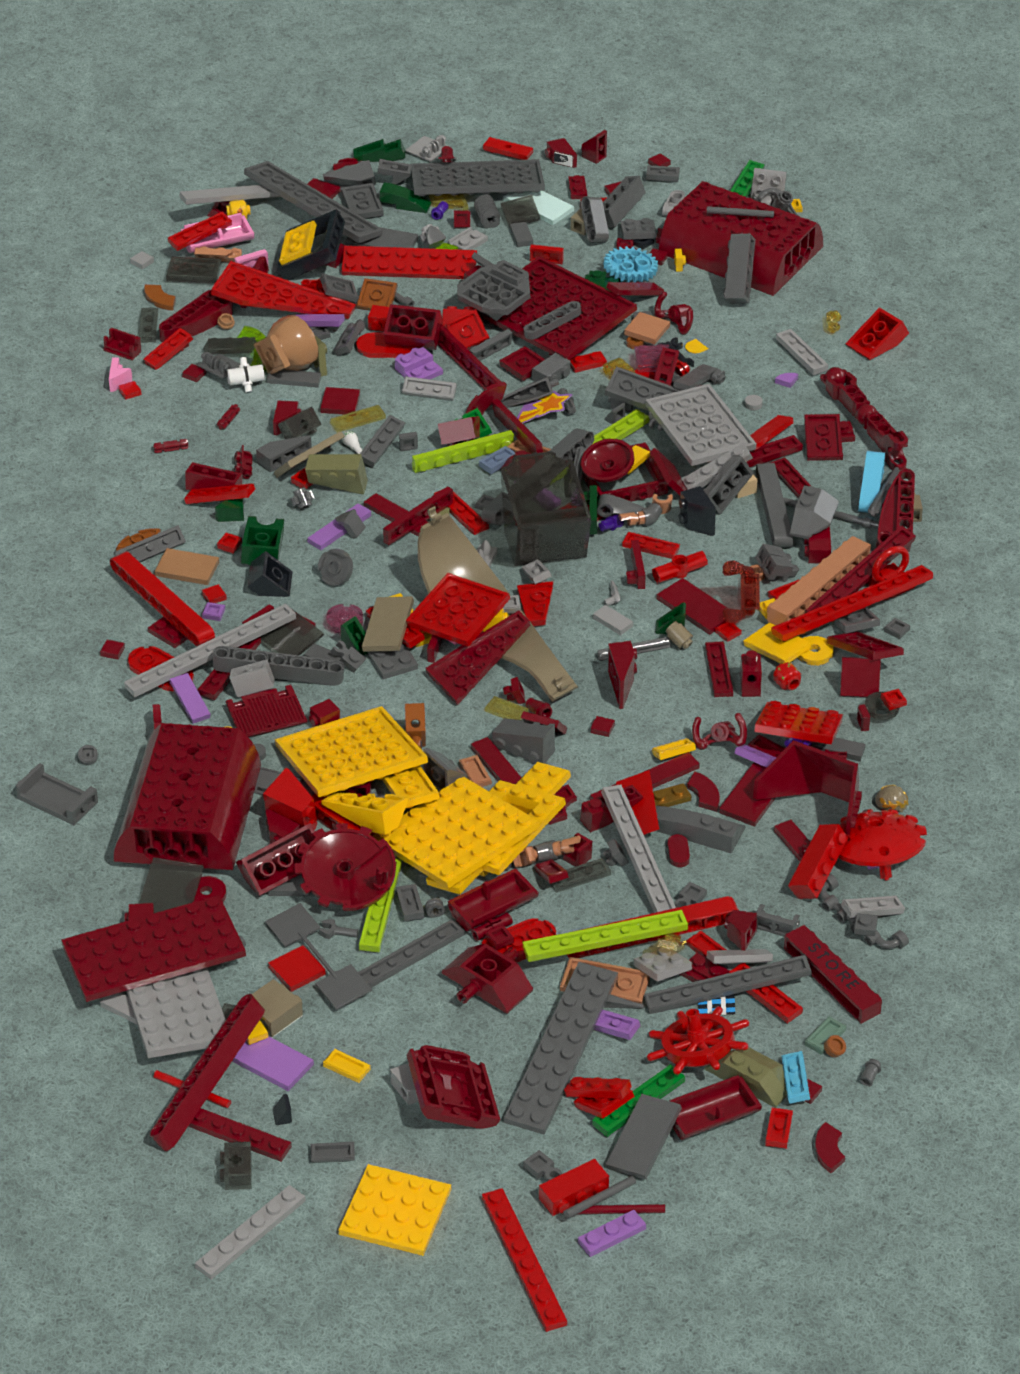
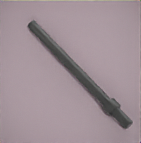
(867, 522)

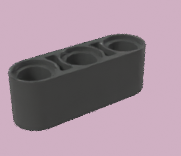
(594, 219)

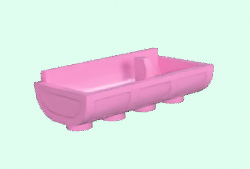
(237, 232)

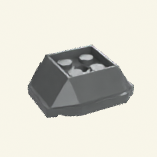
(495, 289)

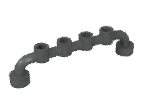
(831, 902)

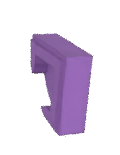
(786, 379)

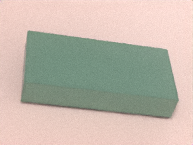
(822, 1033)

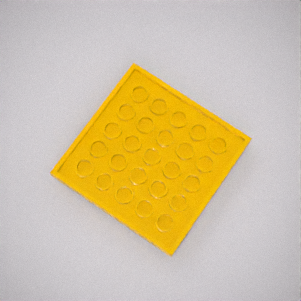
(351, 751)
(458, 832)

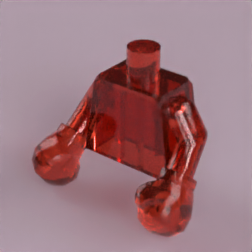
(747, 591)

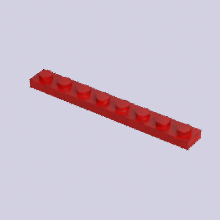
(524, 1260)

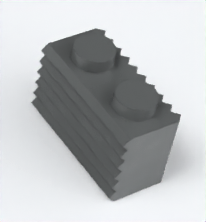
(552, 367)

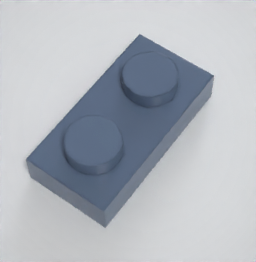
(496, 460)

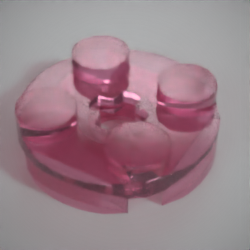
(337, 612)

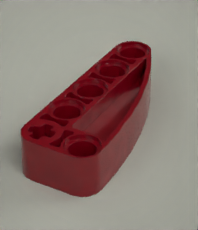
(196, 316)
(894, 503)

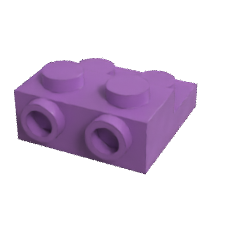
(417, 364)

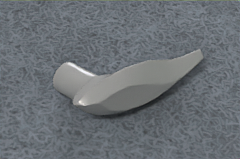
(615, 595)

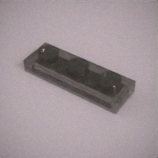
(230, 345)

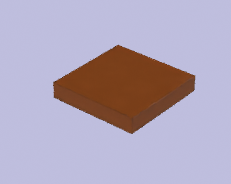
(376, 293)

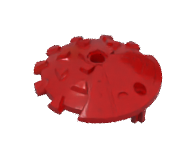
(882, 840)

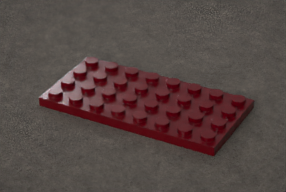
(153, 948)

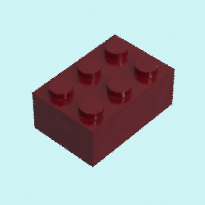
(413, 327)

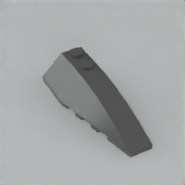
(700, 828)

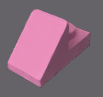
(118, 375)

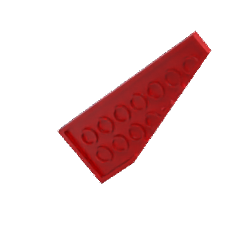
(262, 290)

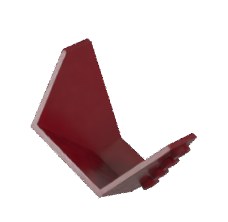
(810, 770)

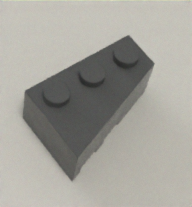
(525, 740)

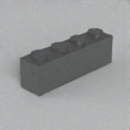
(623, 199)
(740, 268)

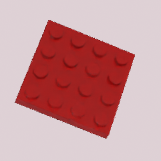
(458, 609)
(799, 722)

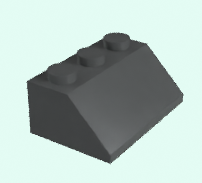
(728, 482)

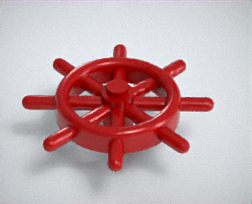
(698, 1039)

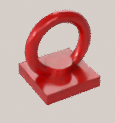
(889, 570)

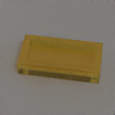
(505, 709)

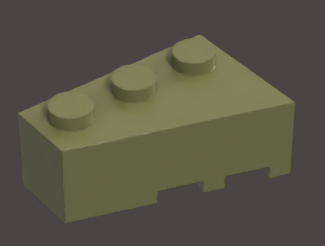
(337, 471)

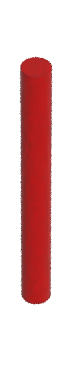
(177, 1083)

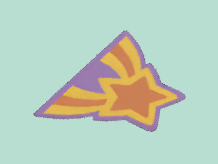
(543, 406)

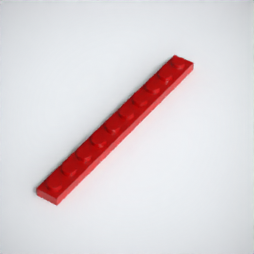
(852, 603)

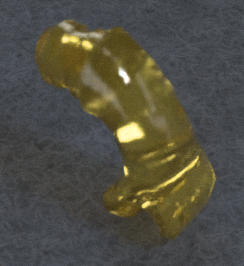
(832, 318)

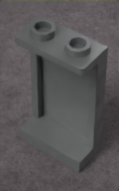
(55, 796)

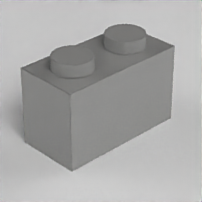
(252, 678)

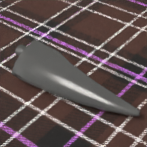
(529, 392)

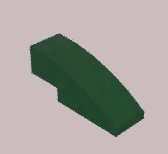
(379, 150)
(403, 198)

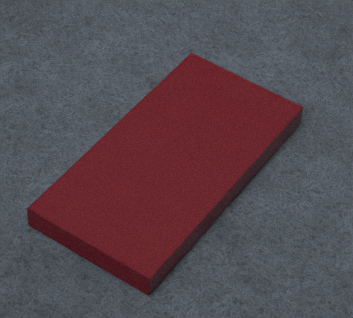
(700, 607)
(865, 645)
(740, 802)

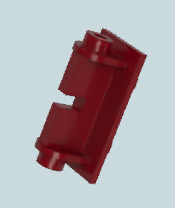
(447, 154)
(243, 463)

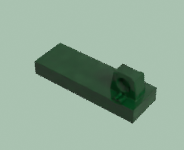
(591, 500)

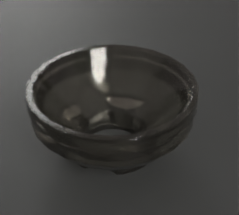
(874, 703)

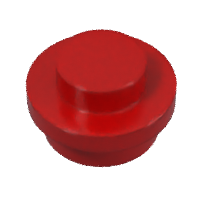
(682, 368)

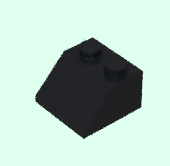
(697, 511)
(269, 577)

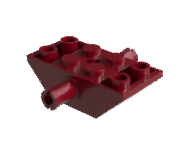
(489, 976)

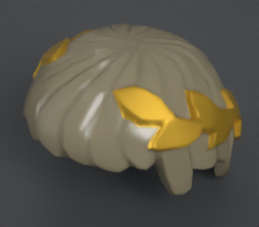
(891, 798)

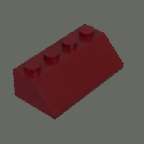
(276, 861)

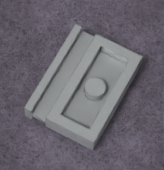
(468, 239)

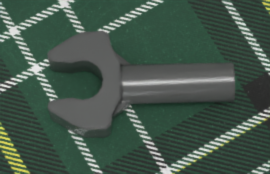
(335, 930)

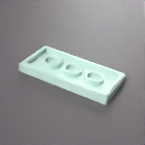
(549, 207)

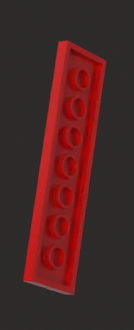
(407, 262)

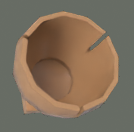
(288, 345)

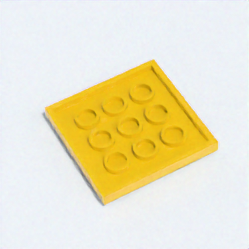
(395, 1209)

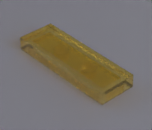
(358, 418)

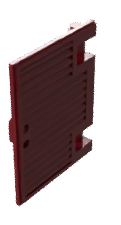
(266, 709)

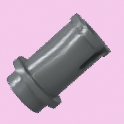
(872, 1067)

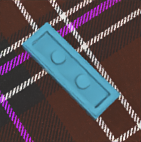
(795, 1077)

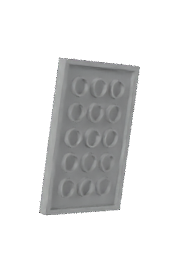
(699, 423)
(177, 1013)

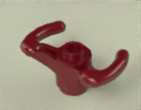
(676, 313)
(720, 732)

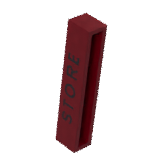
(834, 974)

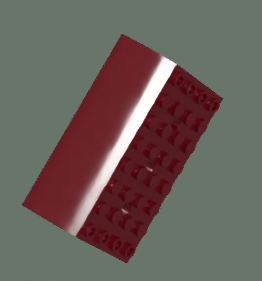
(781, 242)
(213, 800)

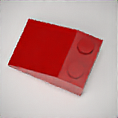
(878, 334)

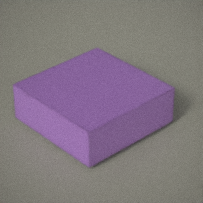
(213, 611)

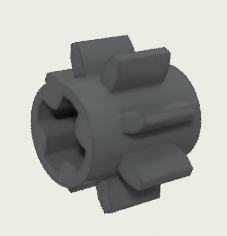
(302, 498)

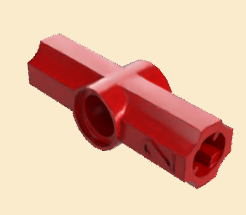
(679, 566)

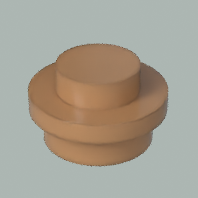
(226, 321)

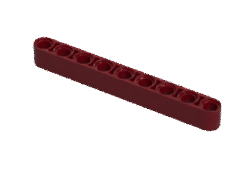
(207, 1072)

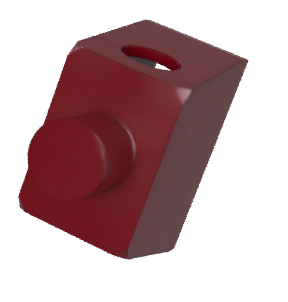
(750, 665)

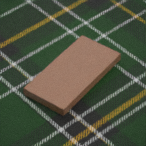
(629, 985)

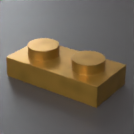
(672, 796)

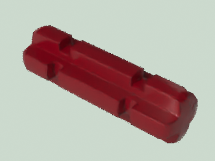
(228, 417)
(168, 446)

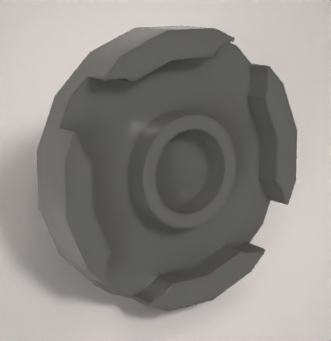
(335, 567)

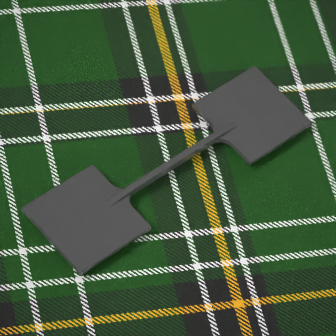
(339, 986)

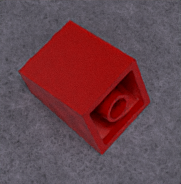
(290, 799)

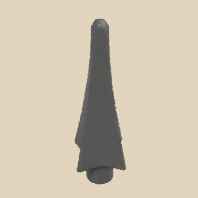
(617, 1002)

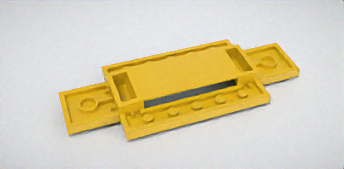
(531, 795)

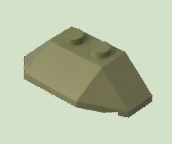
(759, 1072)

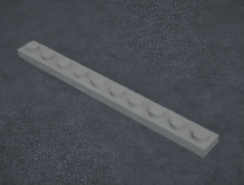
(204, 652)

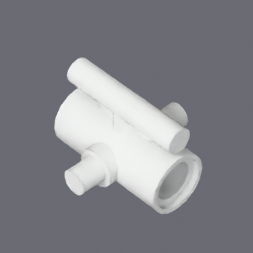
(245, 374)

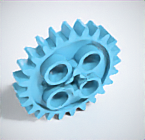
(630, 264)

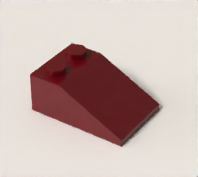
(622, 669)

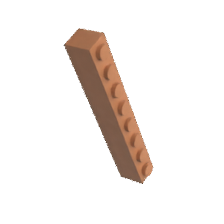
(817, 581)

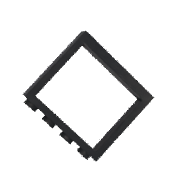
(333, 225)

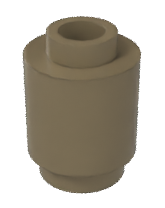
(679, 635)

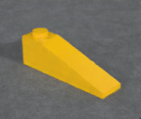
(375, 813)

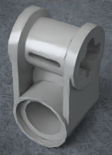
(673, 199)

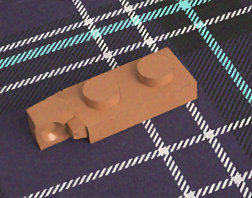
(218, 253)

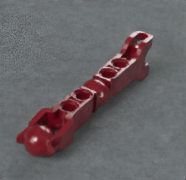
(878, 428)

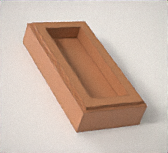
(475, 770)

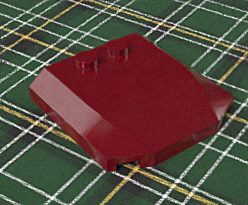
(452, 1087)

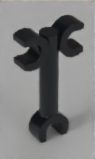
(677, 346)

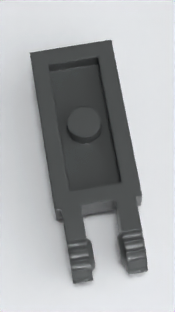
(349, 337)

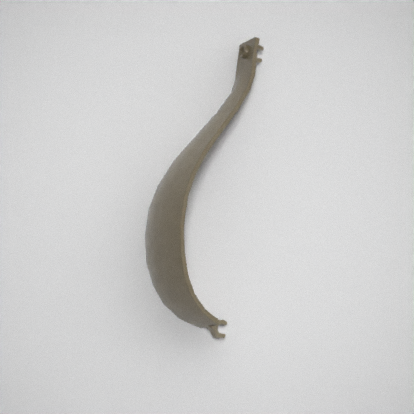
(447, 550)

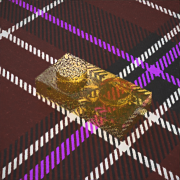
(671, 942)

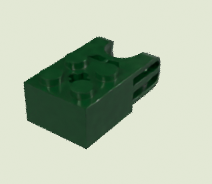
(261, 538)

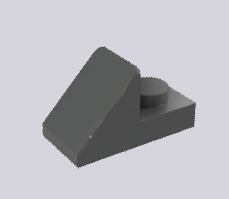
(398, 170)

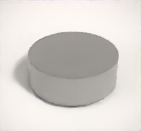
(753, 402)

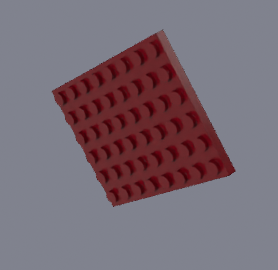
(554, 287)

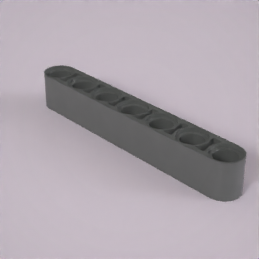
(774, 505)
(282, 665)

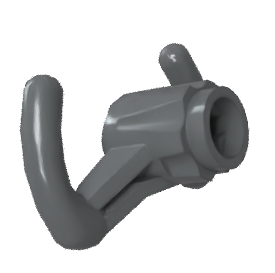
(782, 199)

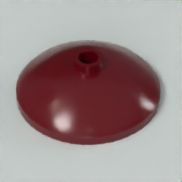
(607, 460)

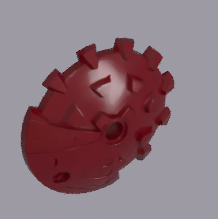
(367, 862)

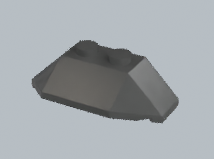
(813, 512)

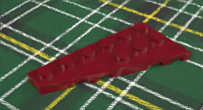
(466, 666)

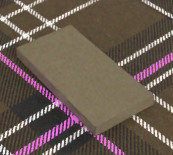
(303, 457)
(387, 624)

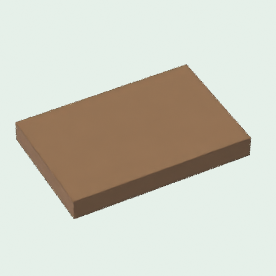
(187, 566)

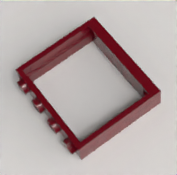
(639, 491)

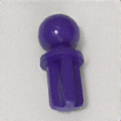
(611, 523)

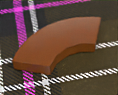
(157, 296)
(141, 535)

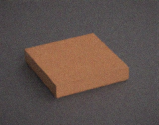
(647, 328)

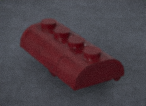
(491, 899)
(714, 1106)

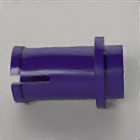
(438, 212)

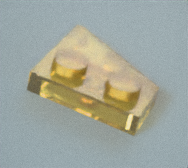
(452, 200)

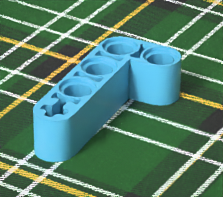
(871, 479)

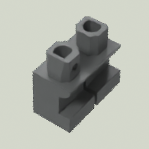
(775, 562)

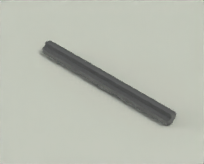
(878, 502)

